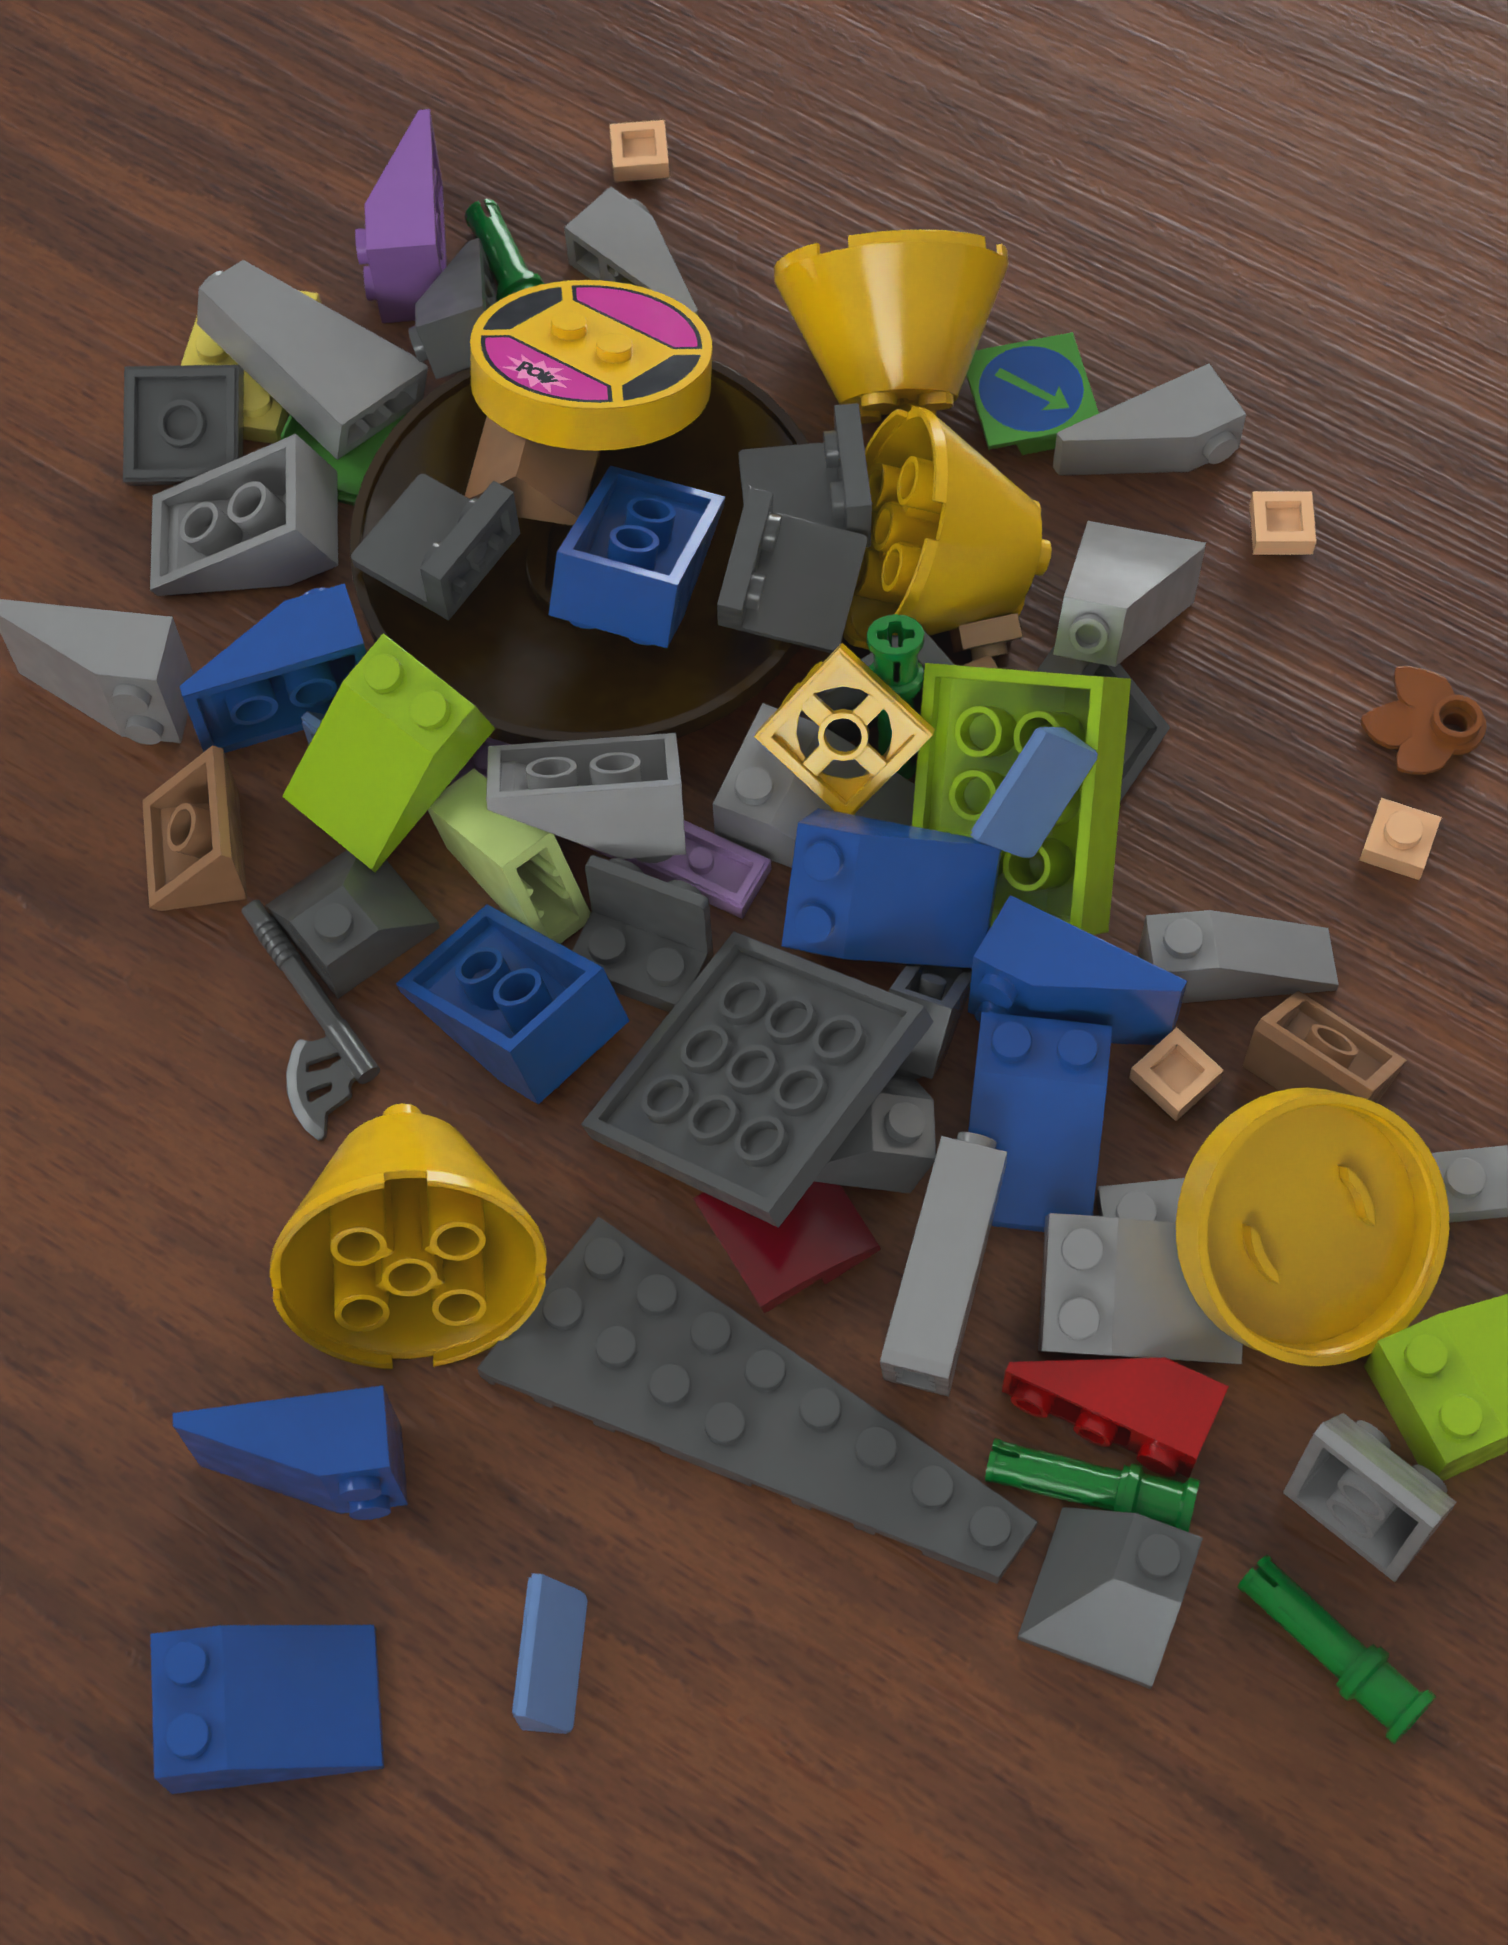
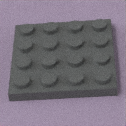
(757, 1076)

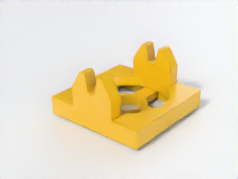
(844, 669)

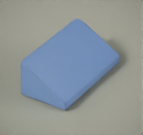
(1035, 792)
(549, 1656)

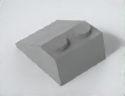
(247, 523)
(104, 663)
(595, 792)
(766, 800)
(1122, 1293)
(1368, 1493)

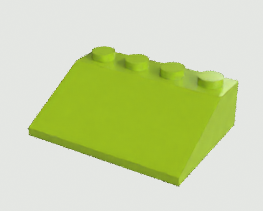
(980, 730)

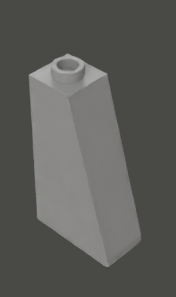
(310, 358)
(1124, 591)
(944, 1264)

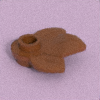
(1418, 720)

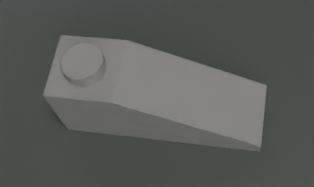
(622, 244)
(1159, 431)
(1239, 954)

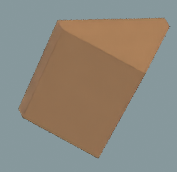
(545, 479)
(195, 836)
(1314, 1048)

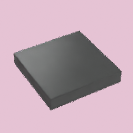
(180, 421)

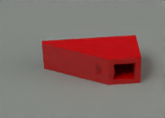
(1131, 1402)

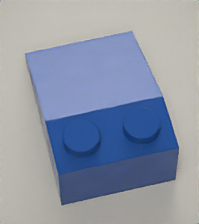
(634, 556)
(276, 672)
(888, 891)
(1060, 972)
(516, 1001)
(1043, 1104)
(316, 1448)
(264, 1704)

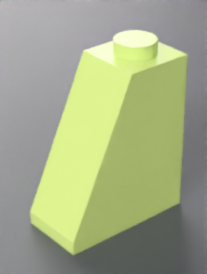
(510, 860)

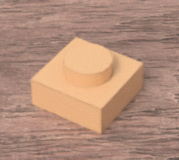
(639, 150)
(1282, 523)
(986, 636)
(1400, 838)
(1176, 1074)

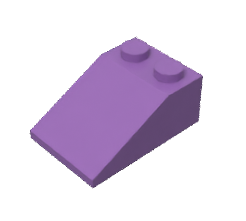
(404, 225)

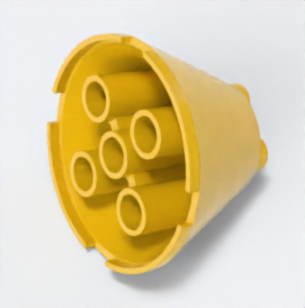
(894, 314)
(945, 532)
(407, 1249)

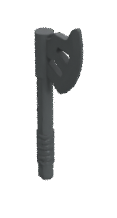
(340, 1039)

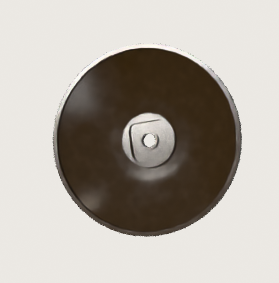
(539, 672)

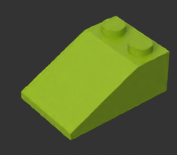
(384, 752)
(1448, 1385)

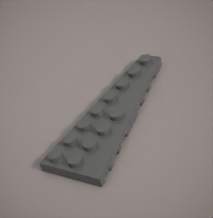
(687, 1373)

